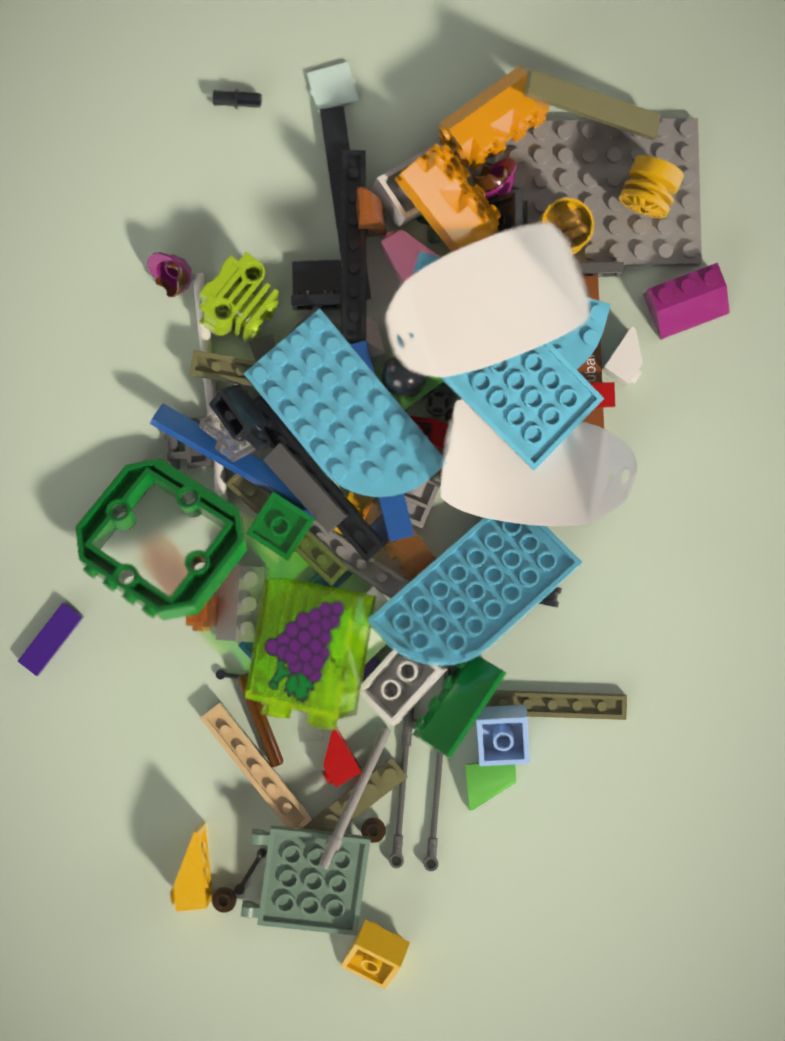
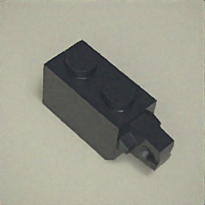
(241, 416)

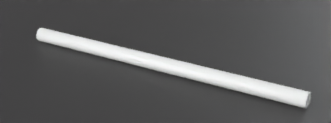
(209, 384)

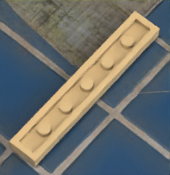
(256, 767)

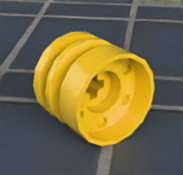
(651, 186)
(563, 206)

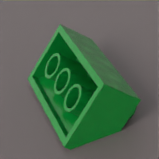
(458, 705)

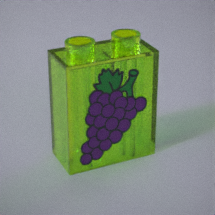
(309, 650)

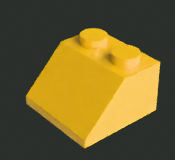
(375, 954)

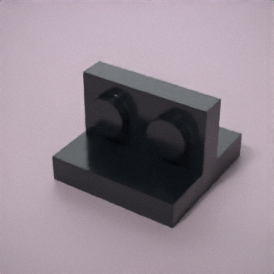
(512, 210)

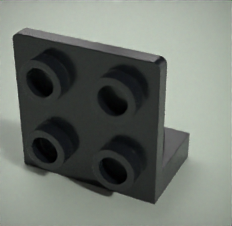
(316, 285)

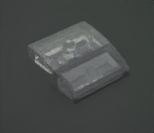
(225, 443)

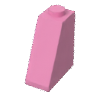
(402, 252)

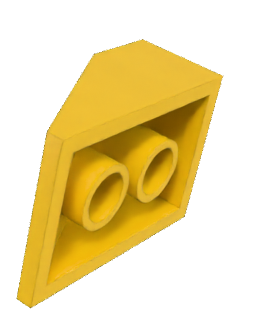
(194, 881)

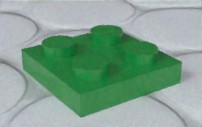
(280, 526)

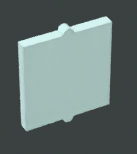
(332, 86)

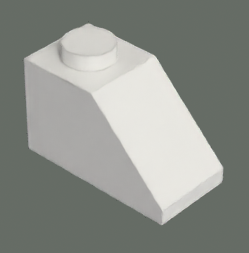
(625, 360)

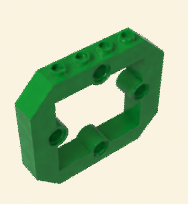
(123, 496)

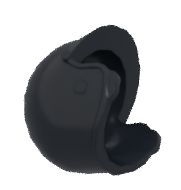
(400, 379)

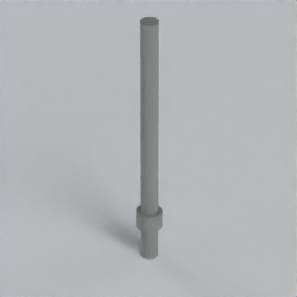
(334, 842)

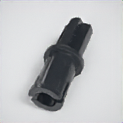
(236, 99)

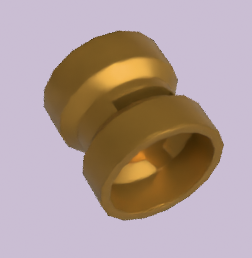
(572, 225)

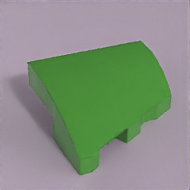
(487, 782)

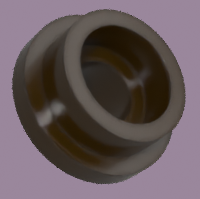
(373, 821)
(227, 892)

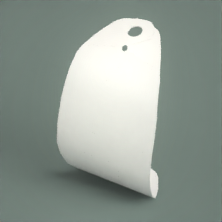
(488, 302)
(564, 489)

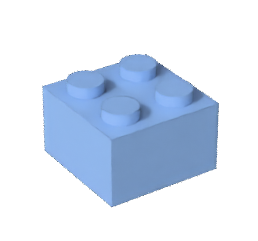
(503, 735)

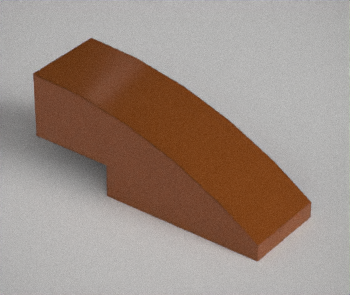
(370, 213)

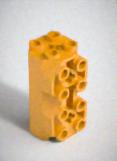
(491, 120)
(446, 199)

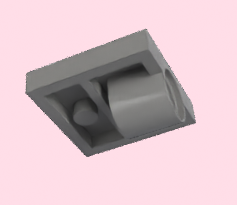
(420, 501)

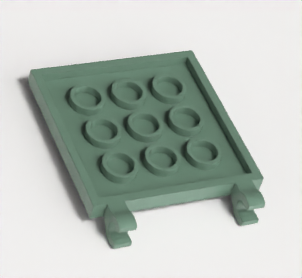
(300, 891)

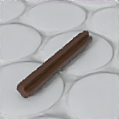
(262, 725)

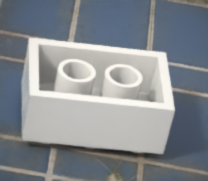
(399, 685)

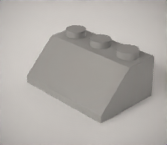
(240, 603)

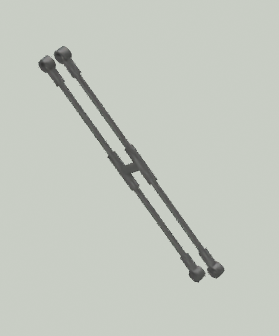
(408, 726)

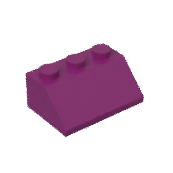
(688, 301)

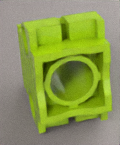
(238, 298)

